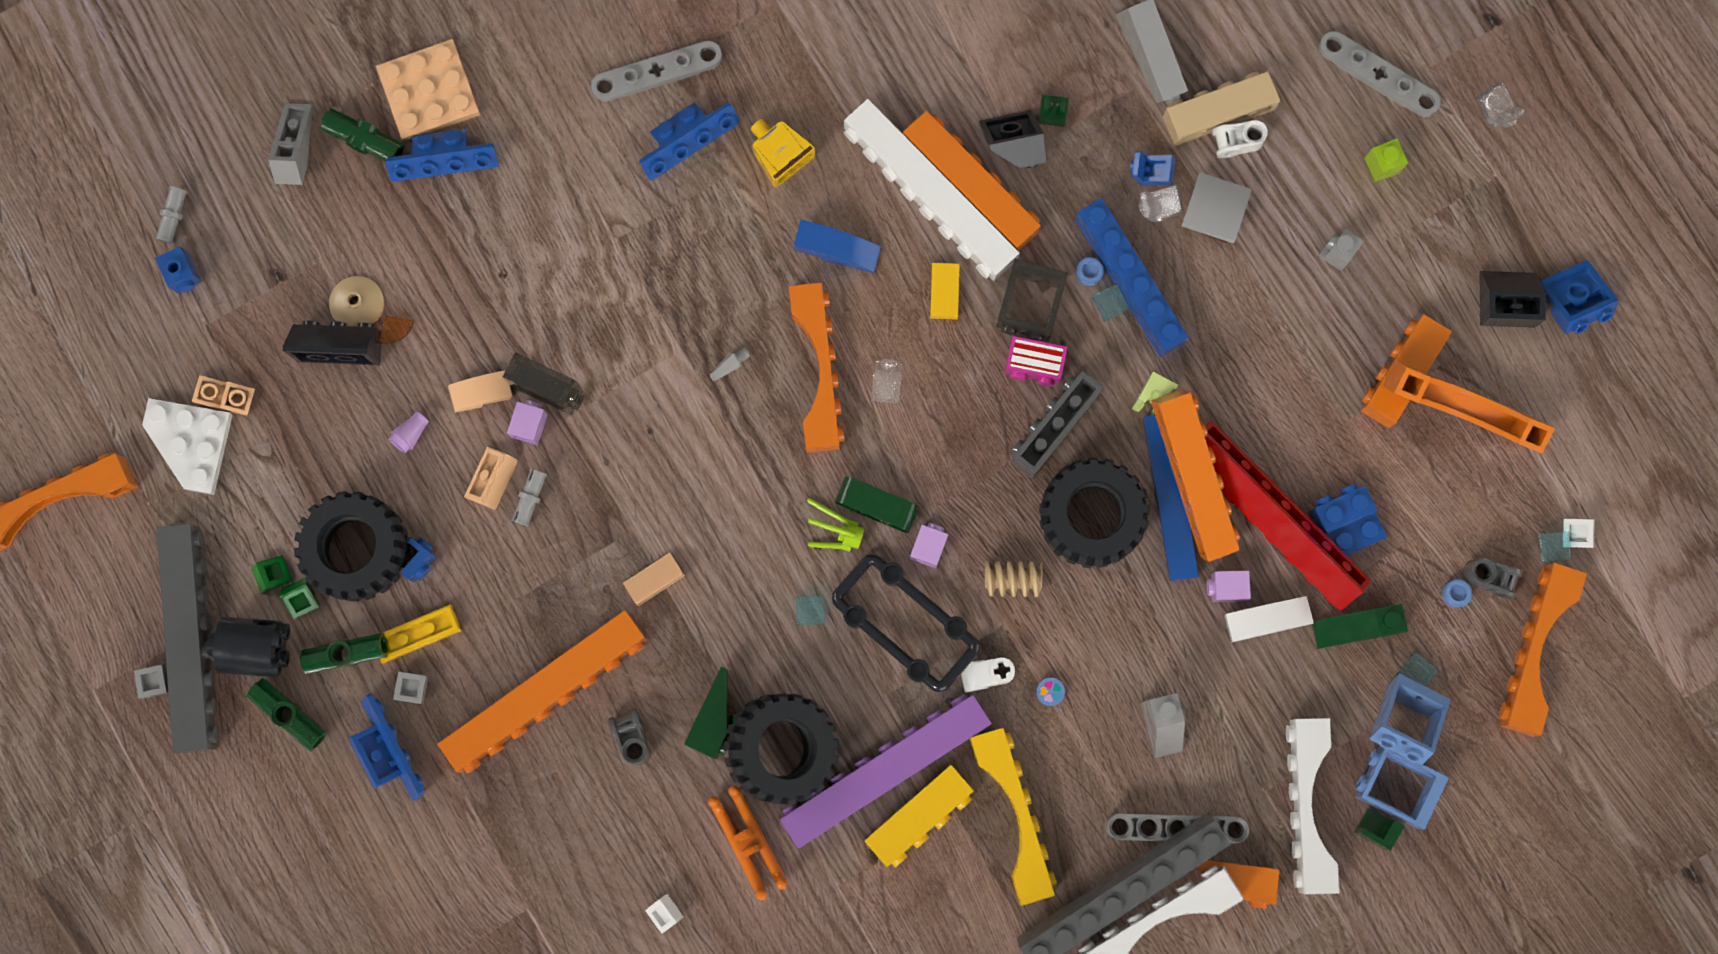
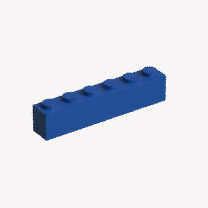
(1131, 277)

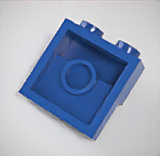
(1579, 298)
(1349, 519)

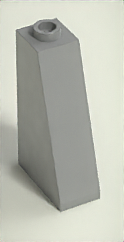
(1152, 51)

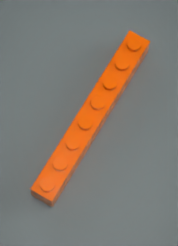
(542, 692)

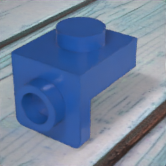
(1153, 169)
(420, 563)

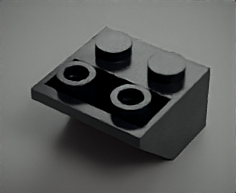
(1511, 299)

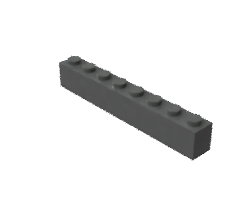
(186, 638)
(1126, 888)

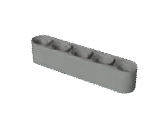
(1162, 824)

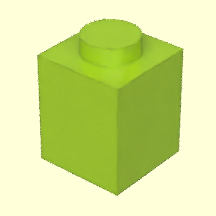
(1386, 160)

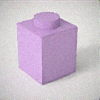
(527, 422)
(929, 545)
(1229, 586)

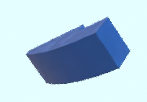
(836, 246)

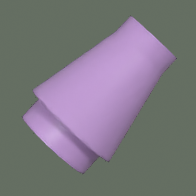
(407, 434)

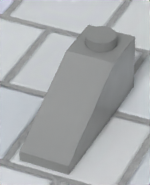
(291, 144)

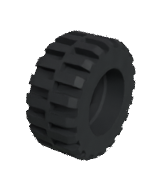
(1120, 486)
(322, 525)
(817, 753)

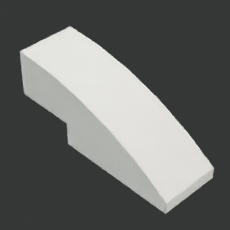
(1268, 619)

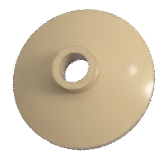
(369, 304)

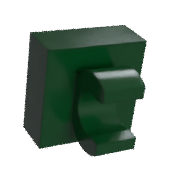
(1053, 110)

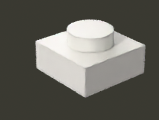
(1580, 532)
(664, 913)

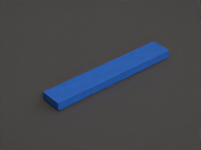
(1171, 511)

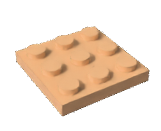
(428, 90)

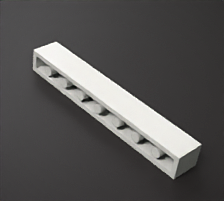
(930, 190)

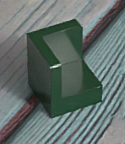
(1379, 829)

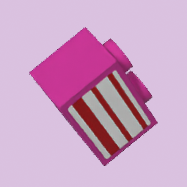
(1035, 361)

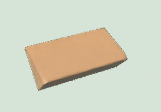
(491, 478)
(653, 579)

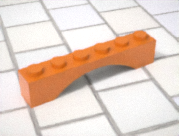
(809, 313)
(1468, 405)
(104, 478)
(1526, 706)

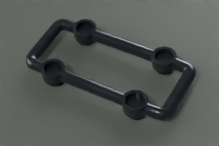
(917, 669)

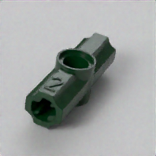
(360, 135)
(329, 655)
(273, 703)

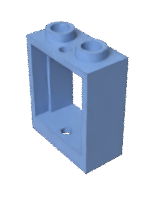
(1429, 704)
(1428, 796)

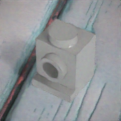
(1341, 249)

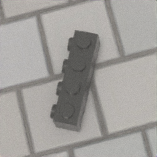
(1056, 425)

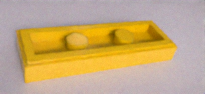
(421, 632)

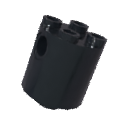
(249, 646)

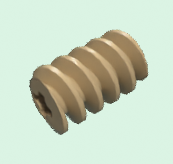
(1013, 578)

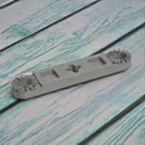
(1362, 64)
(676, 66)

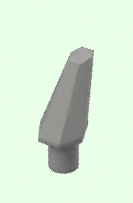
(729, 364)

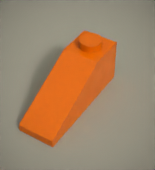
(1256, 883)

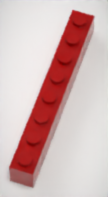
(1285, 523)

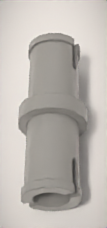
(171, 215)
(529, 497)

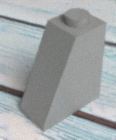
(1164, 724)

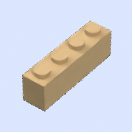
(1227, 105)

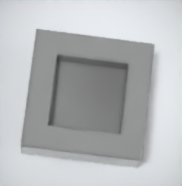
(151, 681)
(410, 688)

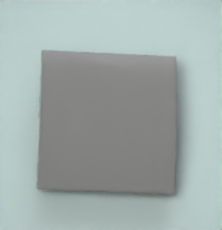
(1216, 207)

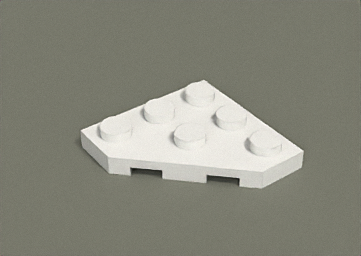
(189, 441)

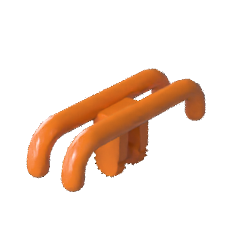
(748, 842)

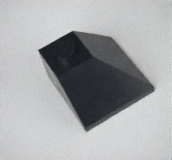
(1016, 138)

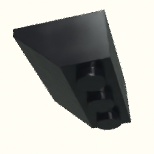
(334, 343)

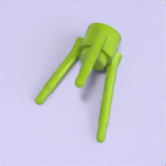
(849, 535)

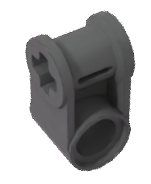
(1497, 578)
(630, 735)

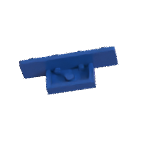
(685, 135)
(441, 155)
(381, 753)

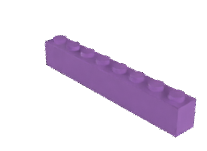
(885, 771)

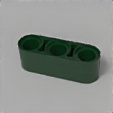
(876, 504)

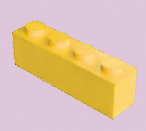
(918, 816)

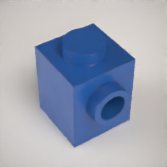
(178, 270)

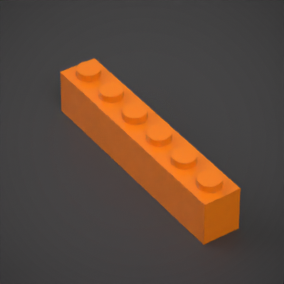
(972, 180)
(1195, 474)

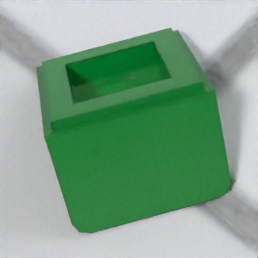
(271, 574)
(299, 598)

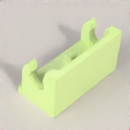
(1154, 387)

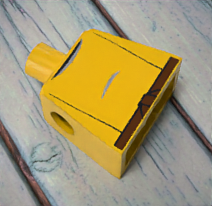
(780, 150)

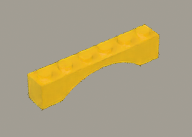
(1030, 873)

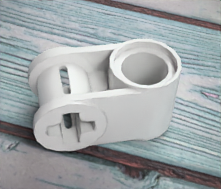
(1233, 138)
(981, 676)

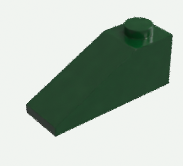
(1360, 626)
(712, 720)

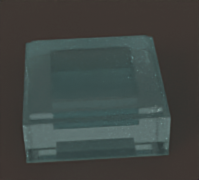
(1110, 303)
(1555, 546)
(810, 610)
(1418, 669)

